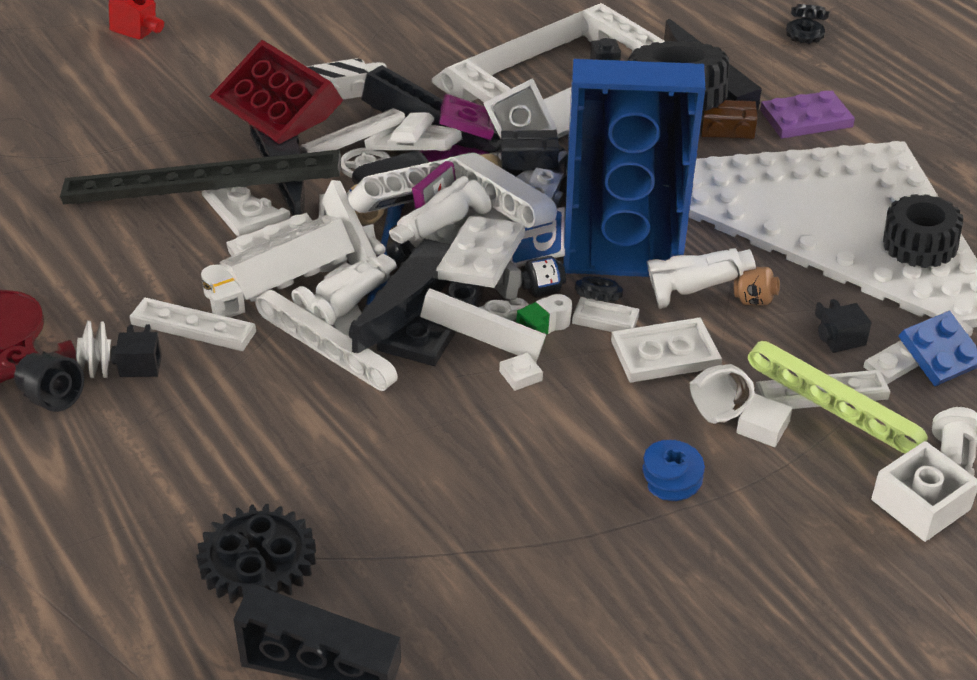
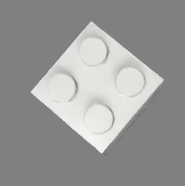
(520, 110)
(925, 490)

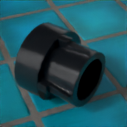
(50, 380)

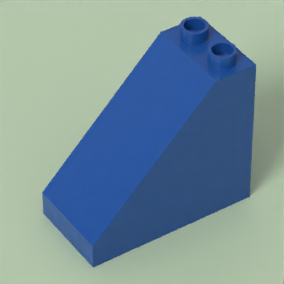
(626, 139)

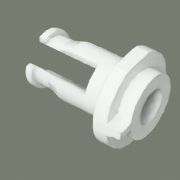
(958, 435)

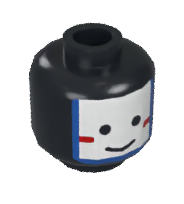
(543, 276)

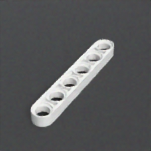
(325, 340)

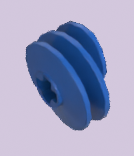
(673, 470)

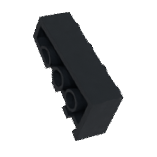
(309, 642)

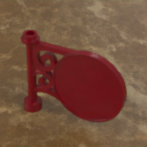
(19, 327)

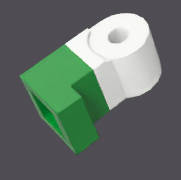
(547, 314)

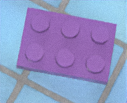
(807, 114)

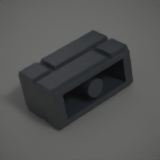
(529, 150)

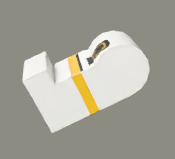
(222, 291)

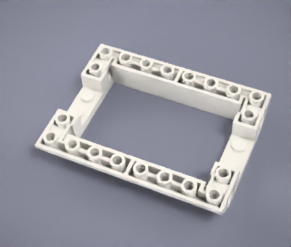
(474, 77)

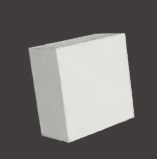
(764, 420)

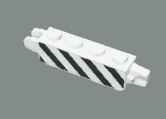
(346, 75)

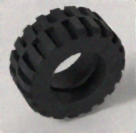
(714, 60)

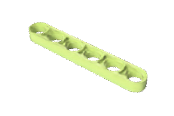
(836, 396)

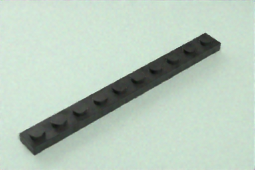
(201, 177)

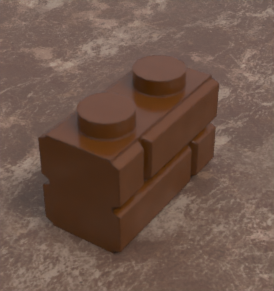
(730, 120)

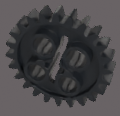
(271, 555)

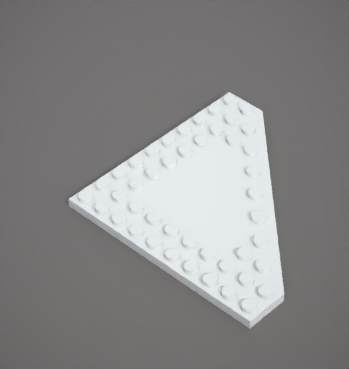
(832, 214)

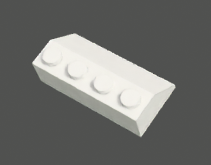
(289, 256)

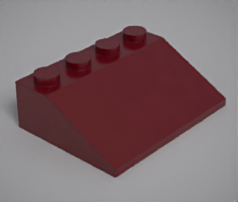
(277, 93)

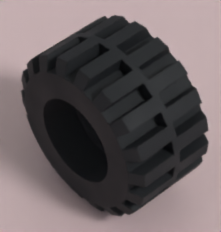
(922, 230)

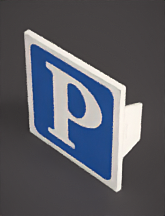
(542, 241)

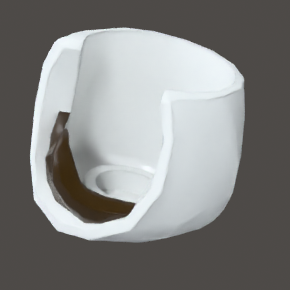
(722, 392)

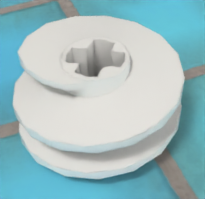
(94, 349)

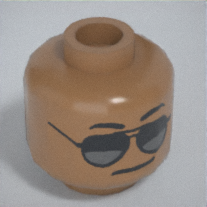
(756, 286)

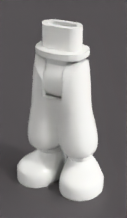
(442, 210)
(694, 272)
(343, 291)

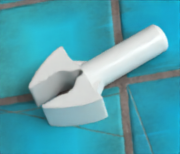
(377, 246)

